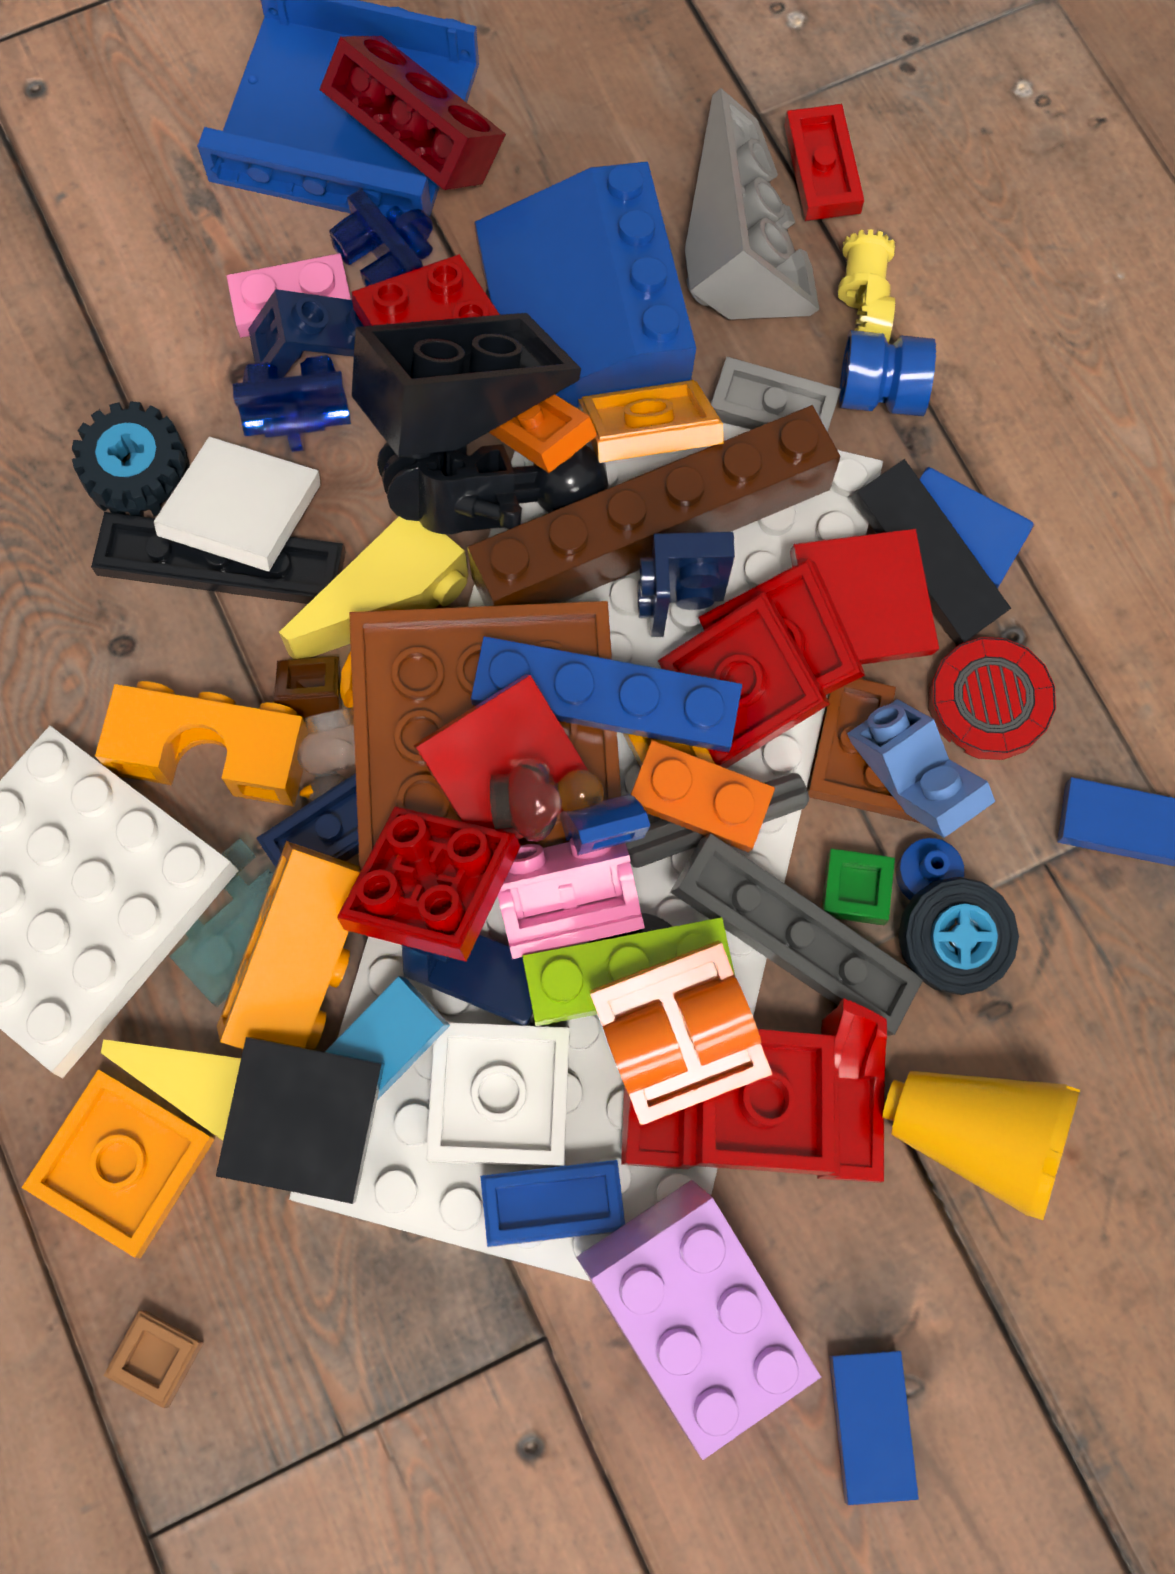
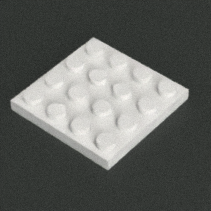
(88, 896)

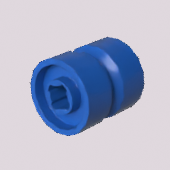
(887, 373)

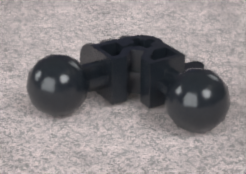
(482, 490)

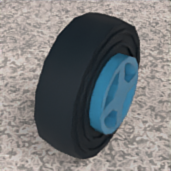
(983, 936)

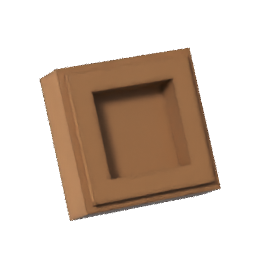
(153, 1359)

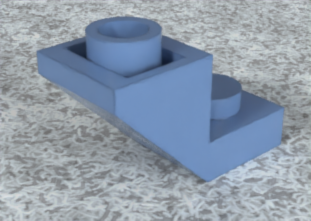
(915, 768)

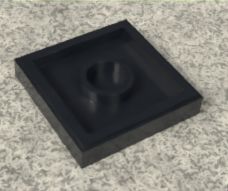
(300, 1120)

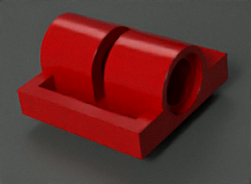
(424, 294)

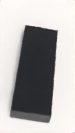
(956, 582)

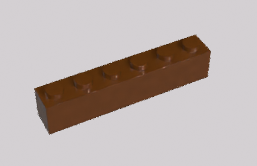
(700, 493)

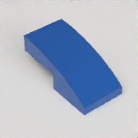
(605, 824)

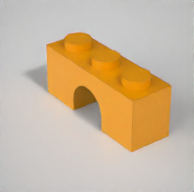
(153, 728)

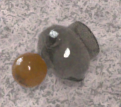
(532, 798)

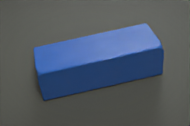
(984, 525)

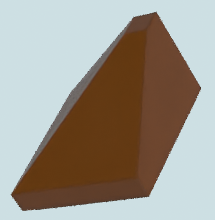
(309, 685)

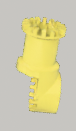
(866, 281)

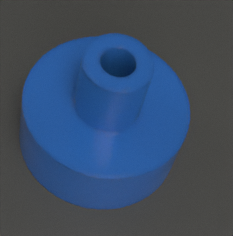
(916, 865)

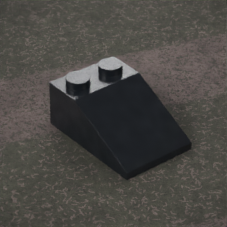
(454, 378)

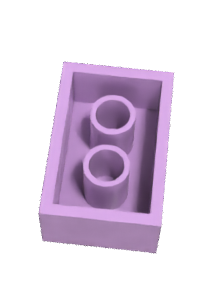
(699, 1317)

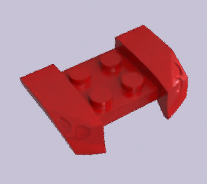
(808, 1117)

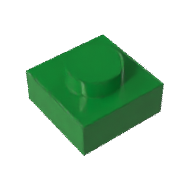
(858, 886)

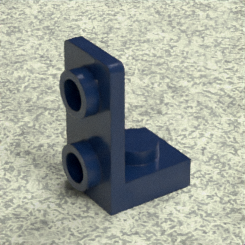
(302, 323)
(485, 980)

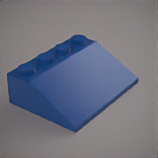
(595, 276)

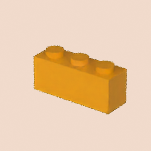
(291, 953)

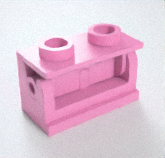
(567, 898)

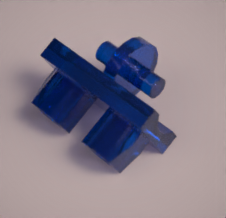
(395, 239)
(291, 403)

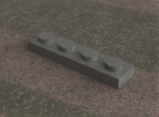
(794, 932)

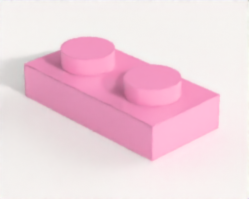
(313, 276)

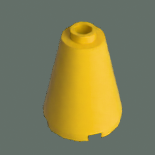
(987, 1130)

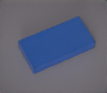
(1118, 821)
(552, 1203)
(873, 1428)

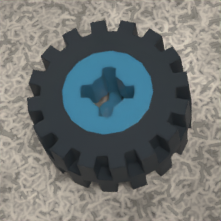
(154, 465)

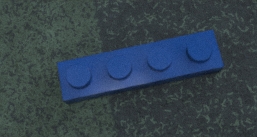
(615, 693)

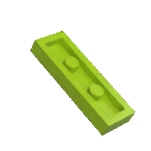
(563, 976)

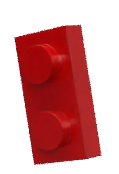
(823, 162)

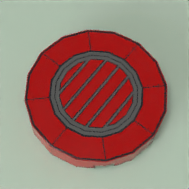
(992, 698)

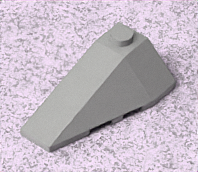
(738, 226)

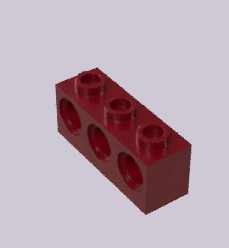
(412, 111)

